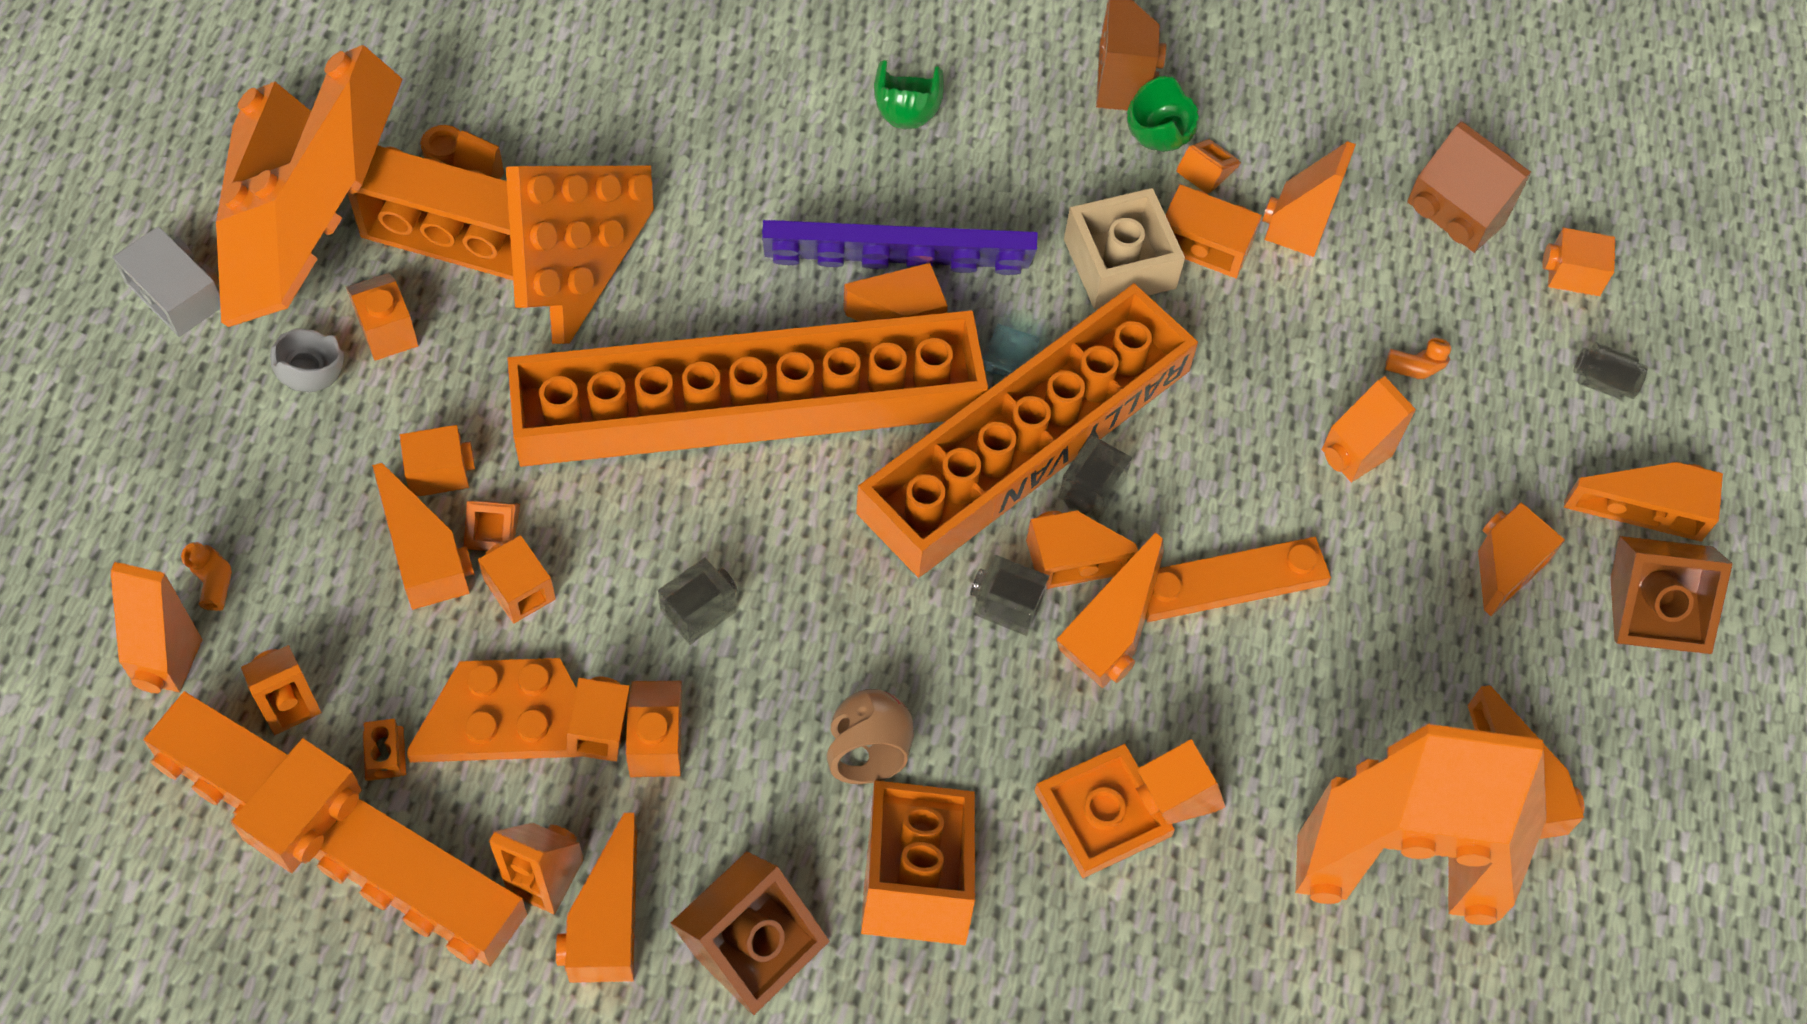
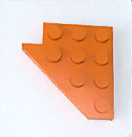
(572, 234)

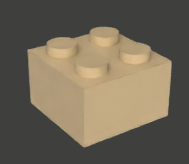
(1123, 244)

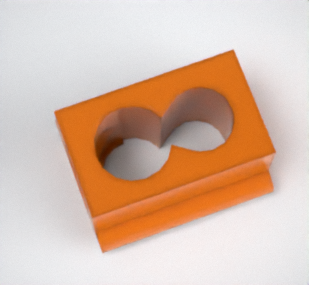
(394, 743)

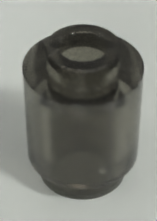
(1610, 371)

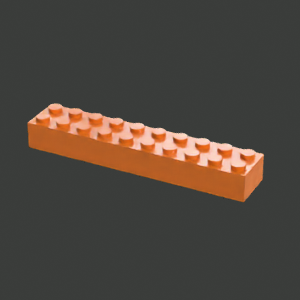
(743, 387)

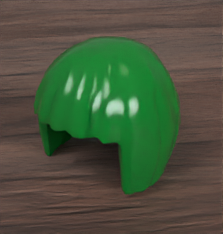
(908, 100)
(1162, 115)

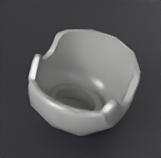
(306, 360)

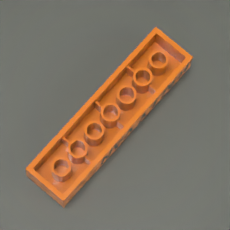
(1024, 429)

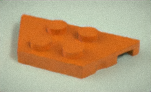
(498, 713)

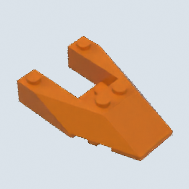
(291, 175)
(1433, 795)

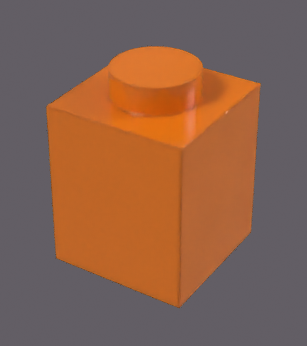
(1580, 261)
(436, 460)
(516, 578)
(597, 718)

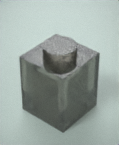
(1094, 478)
(1009, 594)
(698, 600)

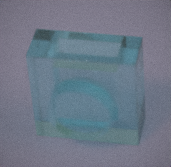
(1009, 350)

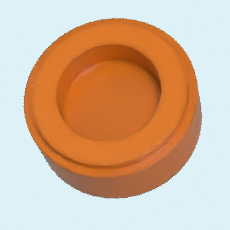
(440, 143)

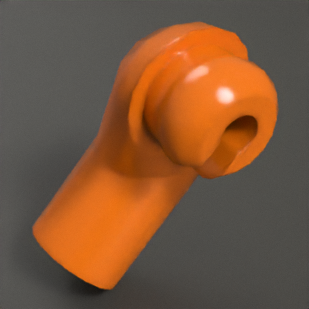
(1422, 364)
(212, 571)

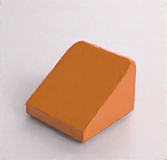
(478, 154)
(1207, 165)
(489, 523)

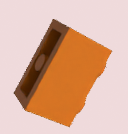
(1212, 230)
(297, 806)

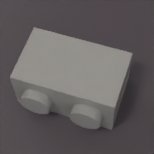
(169, 280)

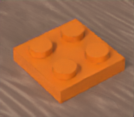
(1101, 811)

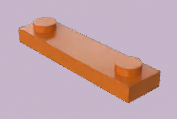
(1237, 578)

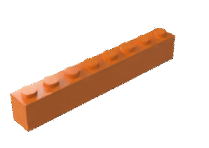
(366, 847)

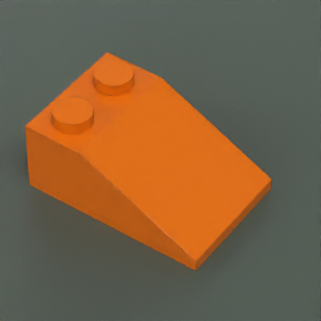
(920, 863)

